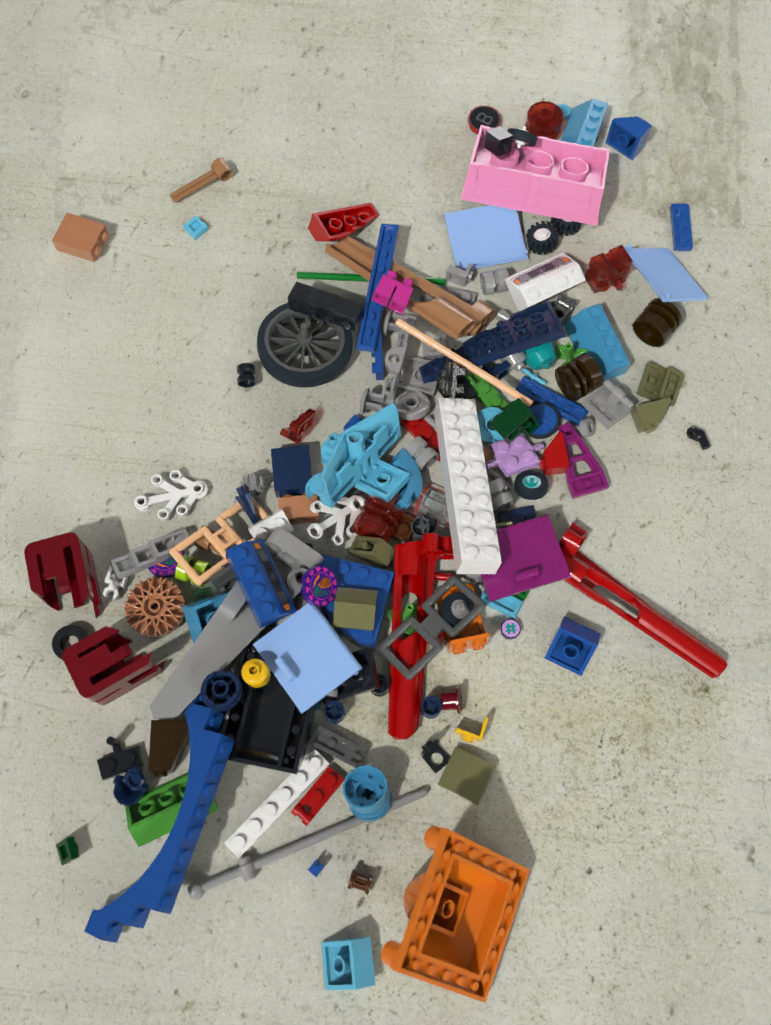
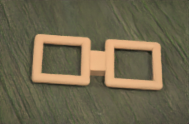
(221, 540)

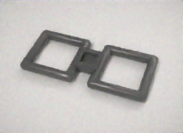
(431, 627)

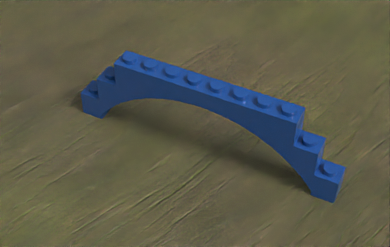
(162, 880)

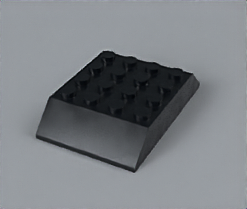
(267, 724)

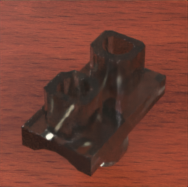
(448, 379)

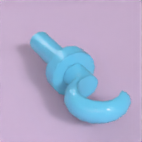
(533, 376)

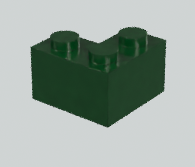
(514, 421)

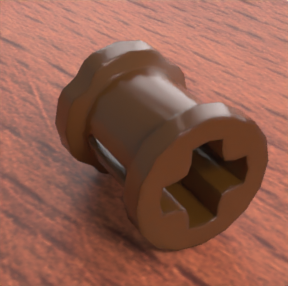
(360, 881)

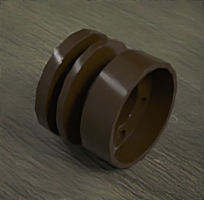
(657, 322)
(579, 377)

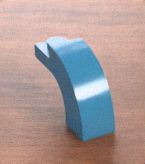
(413, 487)

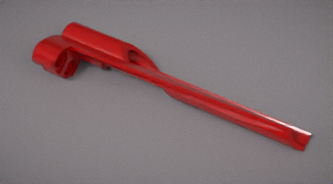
(412, 574)
(587, 575)

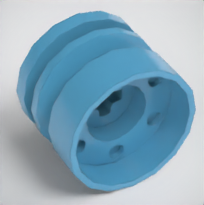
(361, 784)

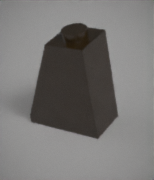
(167, 745)

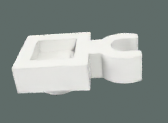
(114, 584)

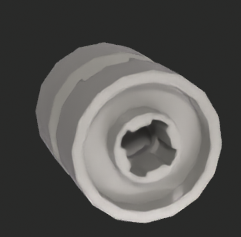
(494, 281)
(423, 455)
(500, 498)

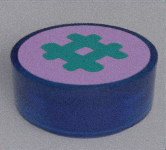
(510, 629)

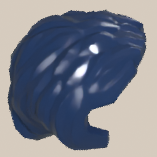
(130, 787)

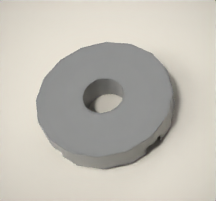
(415, 412)

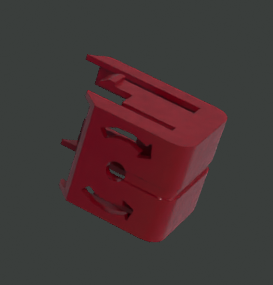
(69, 562)
(100, 668)

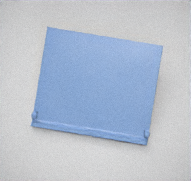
(485, 236)
(665, 274)
(307, 657)

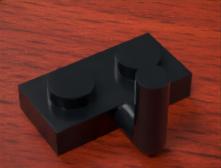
(119, 761)

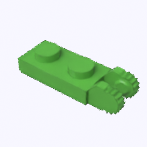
(486, 393)

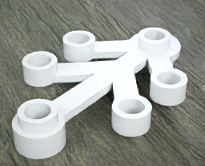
(173, 496)
(338, 516)

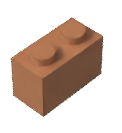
(298, 508)

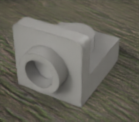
(459, 276)
(431, 353)

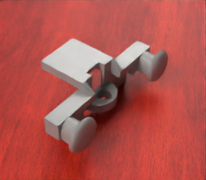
(412, 377)

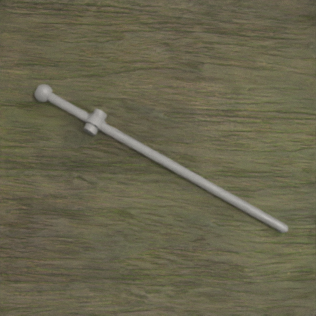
(248, 867)

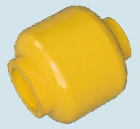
(260, 677)

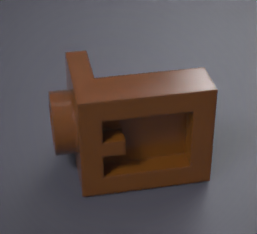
(403, 531)

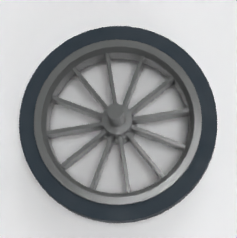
(304, 344)

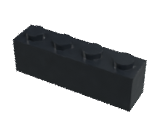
(325, 306)

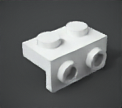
(265, 527)

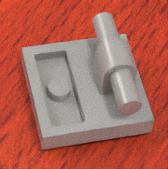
(608, 404)

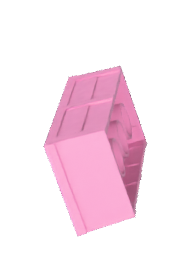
(541, 179)

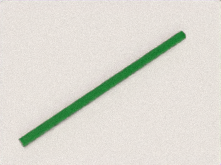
(351, 277)

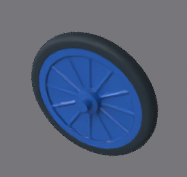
(547, 417)

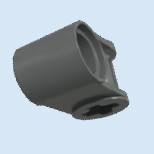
(563, 307)

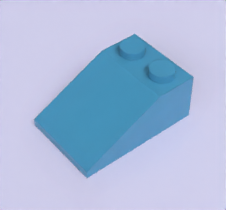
(200, 613)

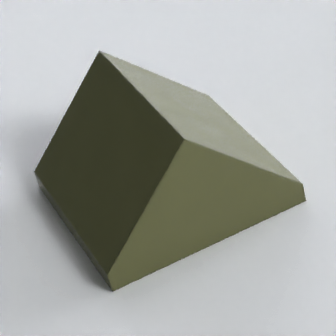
(355, 609)

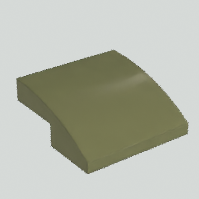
(660, 383)
(466, 775)

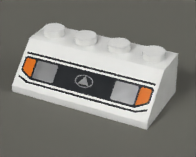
(544, 280)

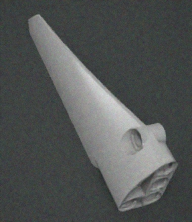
(231, 627)

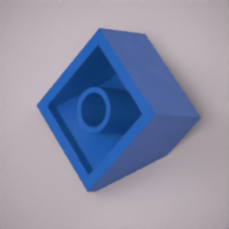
(628, 135)
(572, 646)

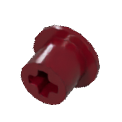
(452, 700)

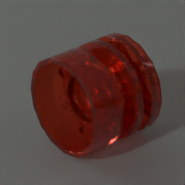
(377, 519)

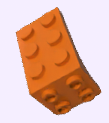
(471, 636)

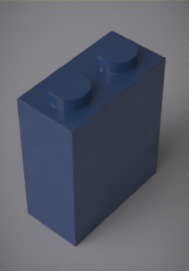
(291, 470)

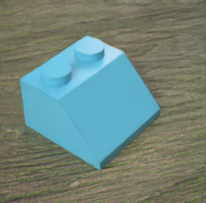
(348, 964)

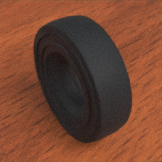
(62, 634)

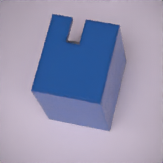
(314, 869)

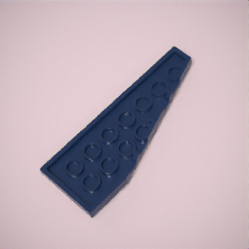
(521, 332)

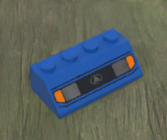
(260, 582)

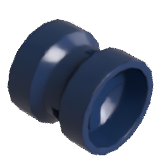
(432, 704)
(334, 712)

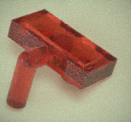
(299, 426)

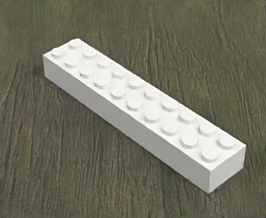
(466, 487)

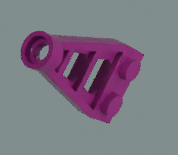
(584, 484)

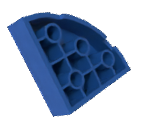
(360, 577)

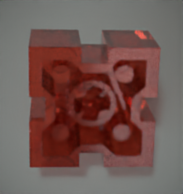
(608, 269)

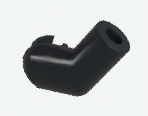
(699, 436)

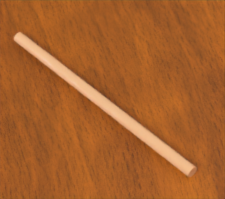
(463, 362)

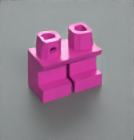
(389, 285)

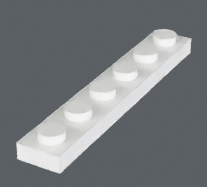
(276, 804)

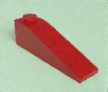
(340, 222)

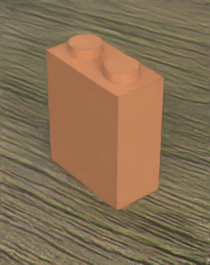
(80, 237)

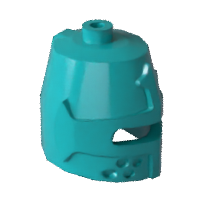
(541, 356)

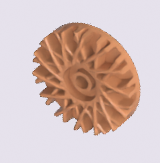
(147, 596)

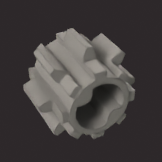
(253, 483)

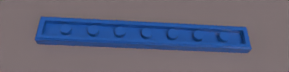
(373, 311)

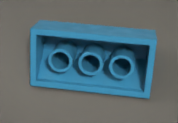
(585, 123)
(593, 332)

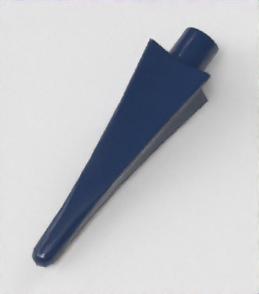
(245, 500)

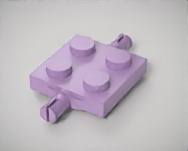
(514, 457)

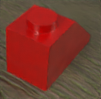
(555, 458)

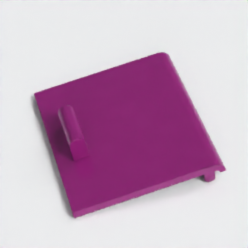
(528, 559)

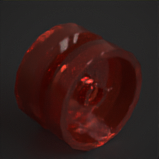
(544, 120)

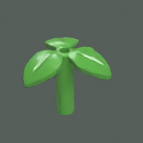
(566, 352)
(410, 610)

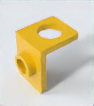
(469, 737)

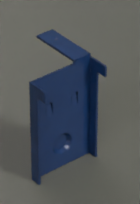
(517, 515)

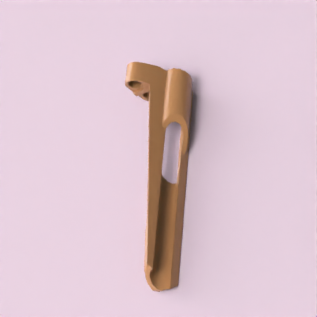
(445, 309)

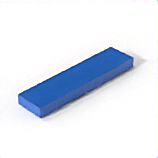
(567, 409)

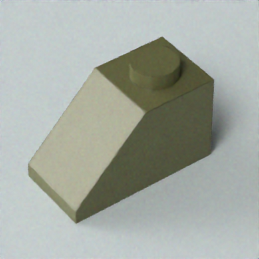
(649, 415)
(372, 550)

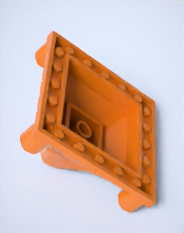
(458, 915)

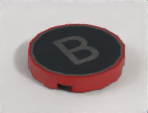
(483, 116)

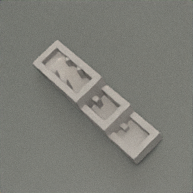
(148, 555)

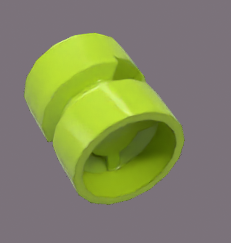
(199, 566)

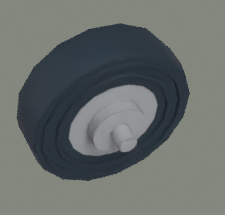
(455, 607)

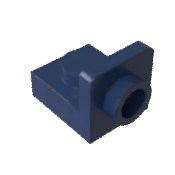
(499, 370)

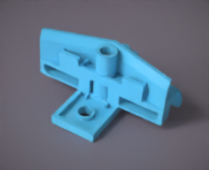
(355, 461)

